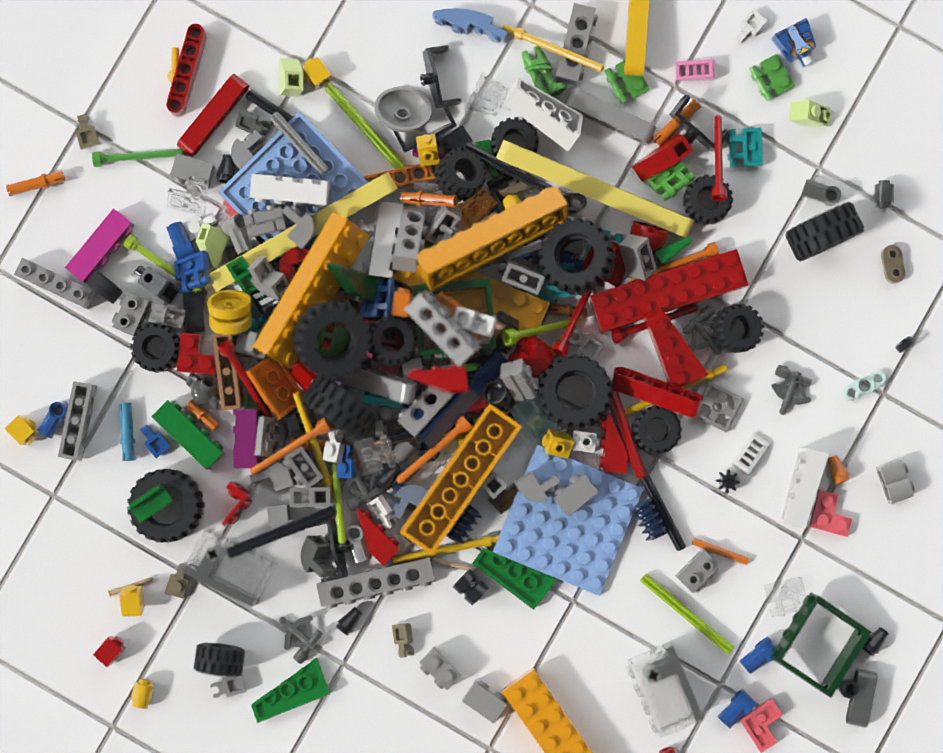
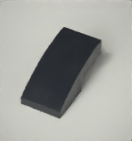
(194, 306)

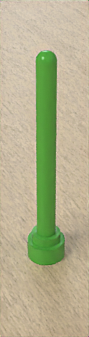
(100, 159)

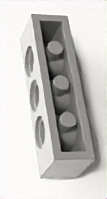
(579, 14)
(409, 237)
(54, 283)
(432, 326)
(77, 421)
(416, 426)

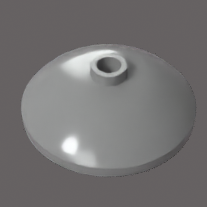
(403, 109)

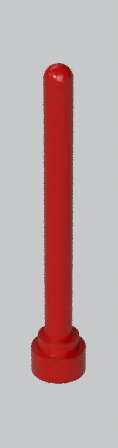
(718, 192)
(619, 335)
(561, 347)
(227, 349)

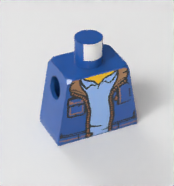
(796, 42)

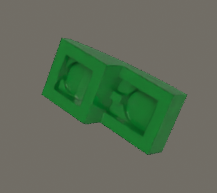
(241, 274)

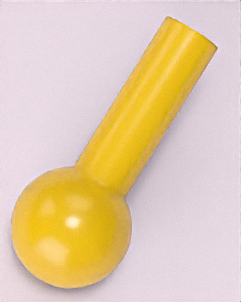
(175, 57)

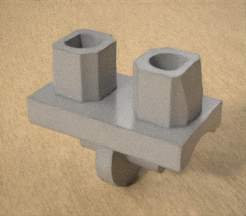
(167, 315)

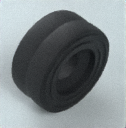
(104, 287)

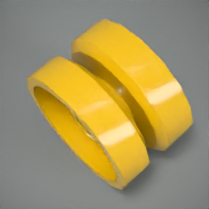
(230, 312)

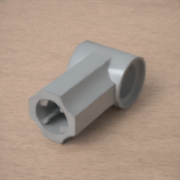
(235, 228)
(358, 545)

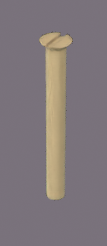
(452, 564)
(138, 583)

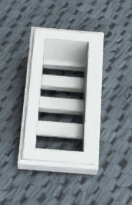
(747, 469)

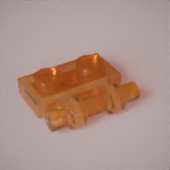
(476, 208)

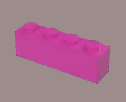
(100, 246)

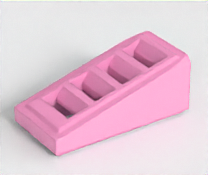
(695, 77)

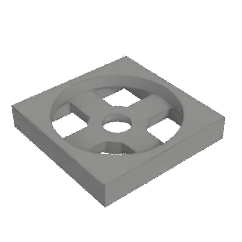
(725, 410)
(263, 436)

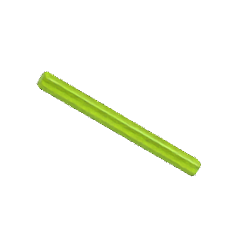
(364, 126)
(686, 613)

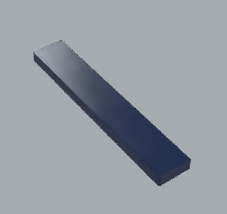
(462, 401)

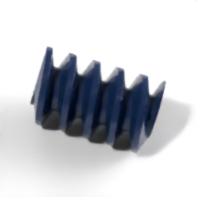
(648, 520)
(464, 523)

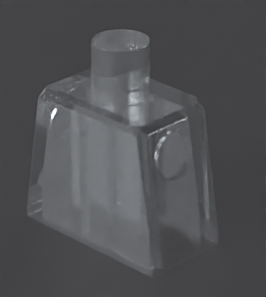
(488, 96)

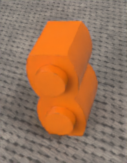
(400, 301)

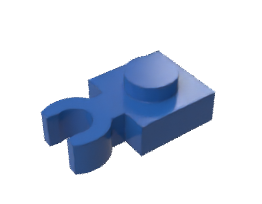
(347, 468)

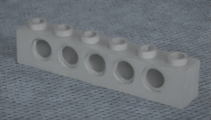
(326, 589)

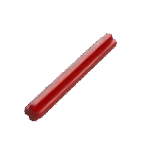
(627, 436)

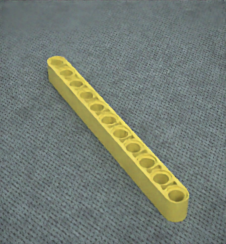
(594, 188)
(281, 243)

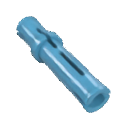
(127, 439)

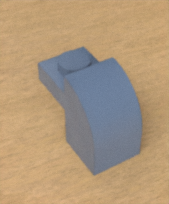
(409, 494)

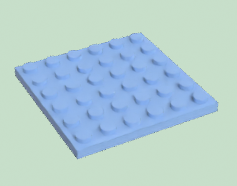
(283, 159)
(572, 547)

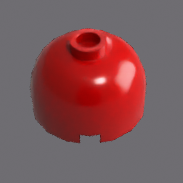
(656, 235)

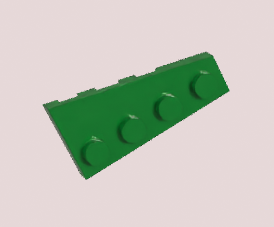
(515, 577)
(299, 689)

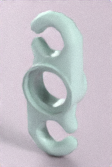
(873, 385)

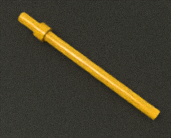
(521, 34)
(712, 374)
(327, 479)
(486, 541)

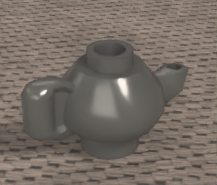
(203, 390)

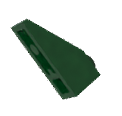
(355, 282)

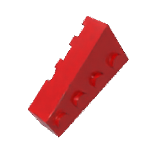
(673, 352)

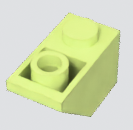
(290, 77)
(809, 113)
(214, 242)

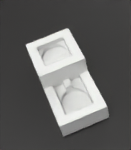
(475, 321)

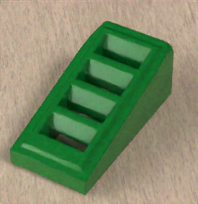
(486, 146)
(667, 252)

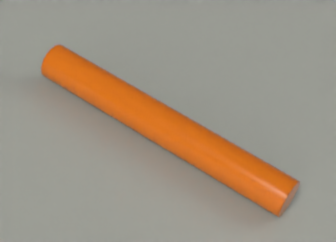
(720, 551)

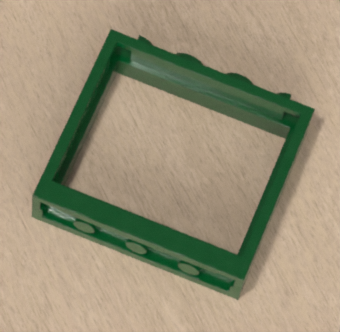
(448, 287)
(846, 656)

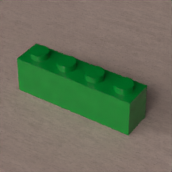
(188, 435)

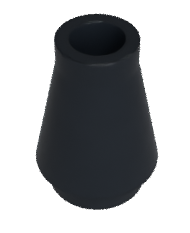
(225, 170)
(386, 479)
(349, 621)
(875, 641)
(848, 688)

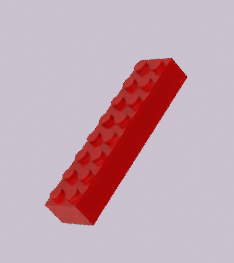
(669, 290)

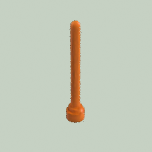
(709, 251)
(461, 426)
(322, 427)

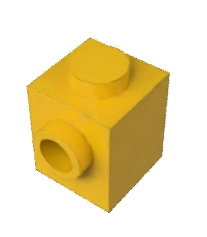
(316, 73)
(427, 150)
(22, 430)
(557, 443)
(132, 601)

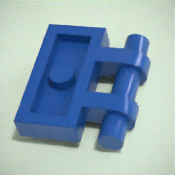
(192, 266)
(374, 308)

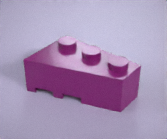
(245, 438)

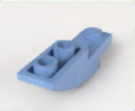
(462, 20)

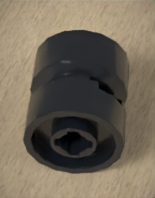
(498, 396)
(294, 422)
(470, 587)

